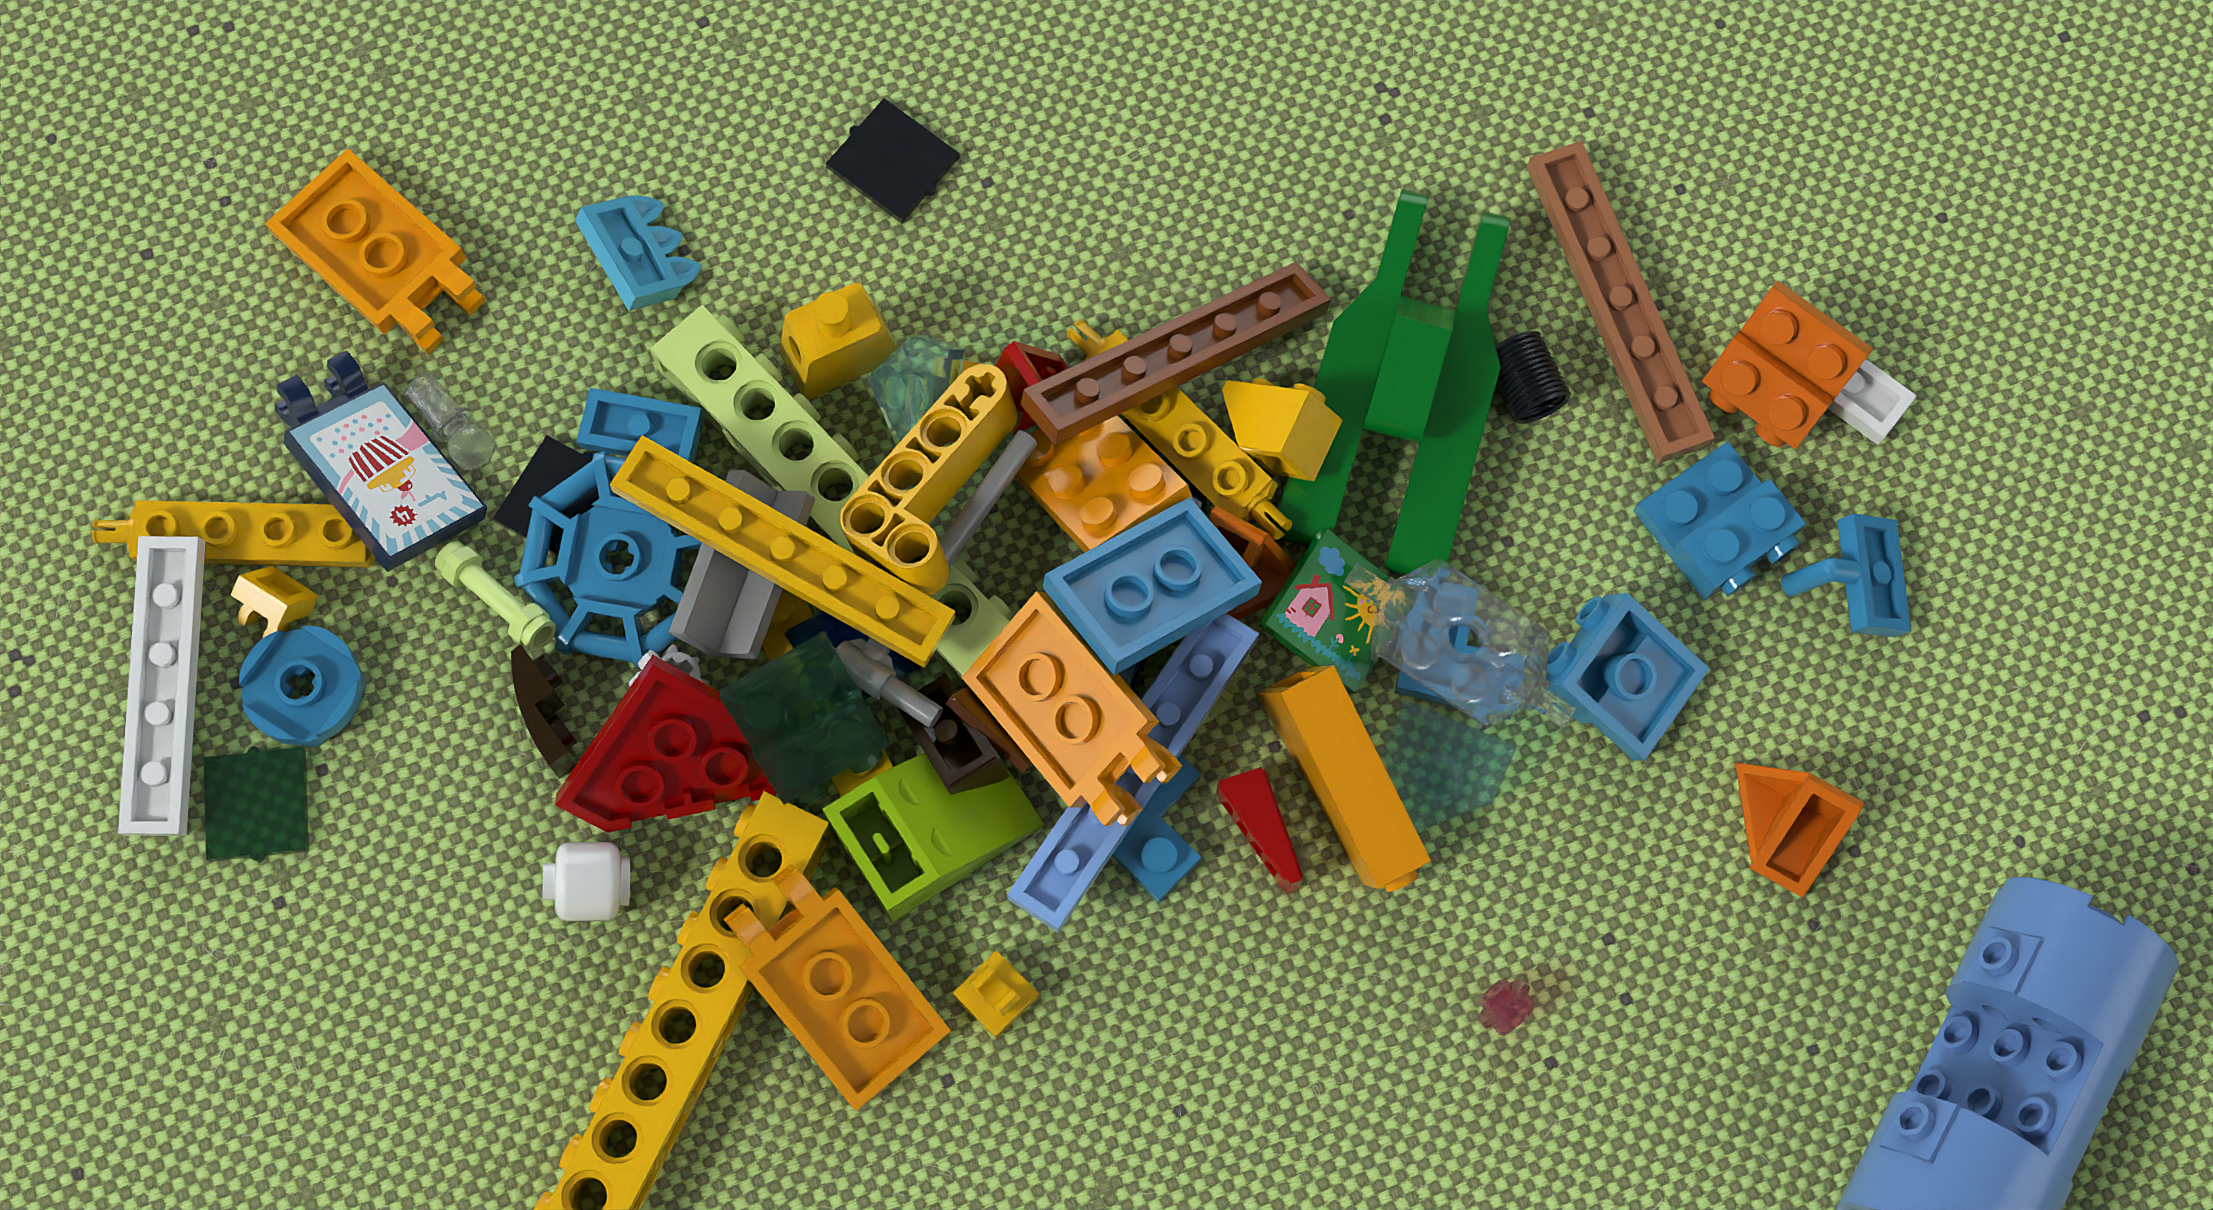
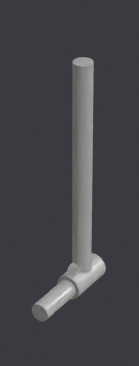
(870, 659)

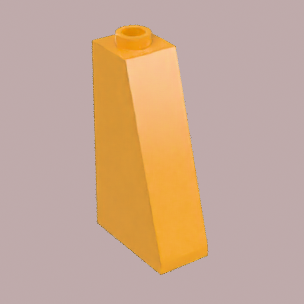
(1345, 775)

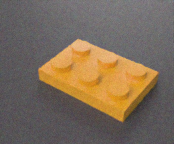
(1100, 482)

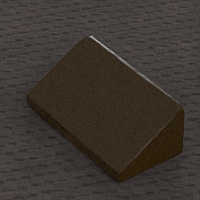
(953, 747)

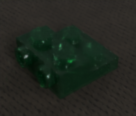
(806, 720)

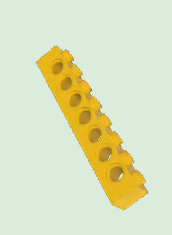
(687, 1065)

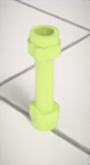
(528, 624)

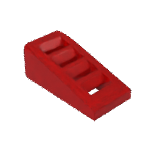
(1256, 813)

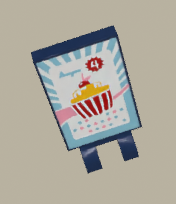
(376, 464)

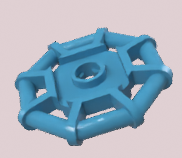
(592, 579)

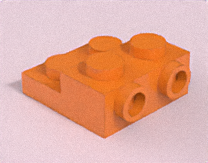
(1785, 367)

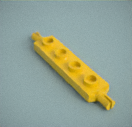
(1197, 446)
(245, 532)

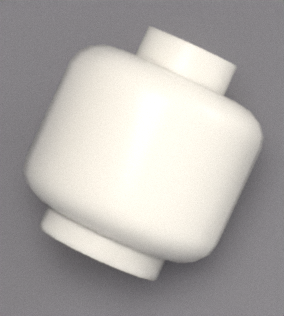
(587, 881)

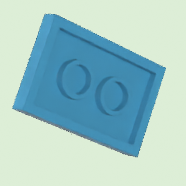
(1151, 585)

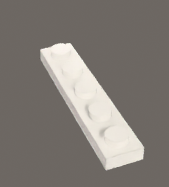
(162, 686)

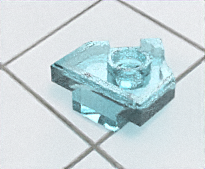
(914, 380)
(1443, 765)

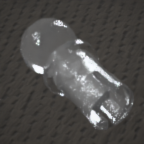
(468, 444)

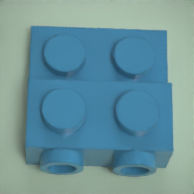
(1720, 522)
(1624, 673)

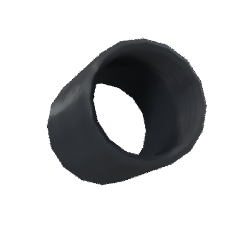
(1529, 378)

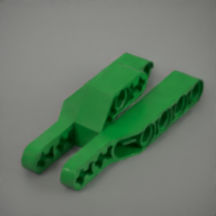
(1412, 377)

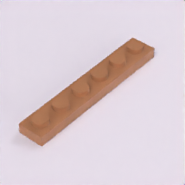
(1620, 302)

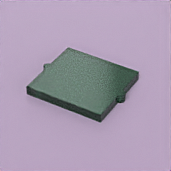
(256, 804)

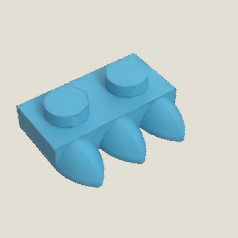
(635, 252)

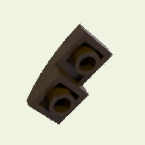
(537, 700)

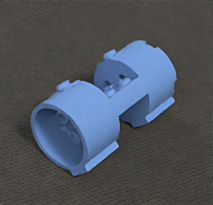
(2024, 1060)

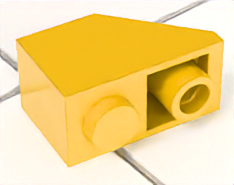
(1282, 426)

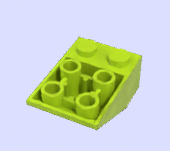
(918, 838)

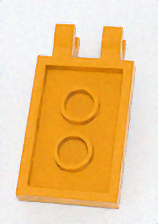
(375, 249)
(1069, 711)
(837, 989)

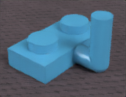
(1871, 573)

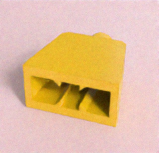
(834, 340)

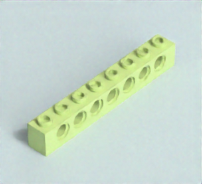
(704, 343)

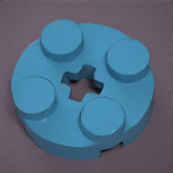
(312, 717)

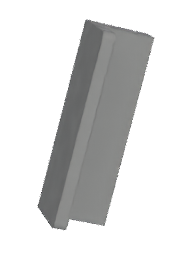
(725, 603)

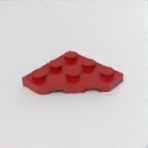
(661, 754)

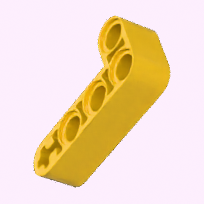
(977, 417)

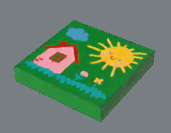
(1323, 616)

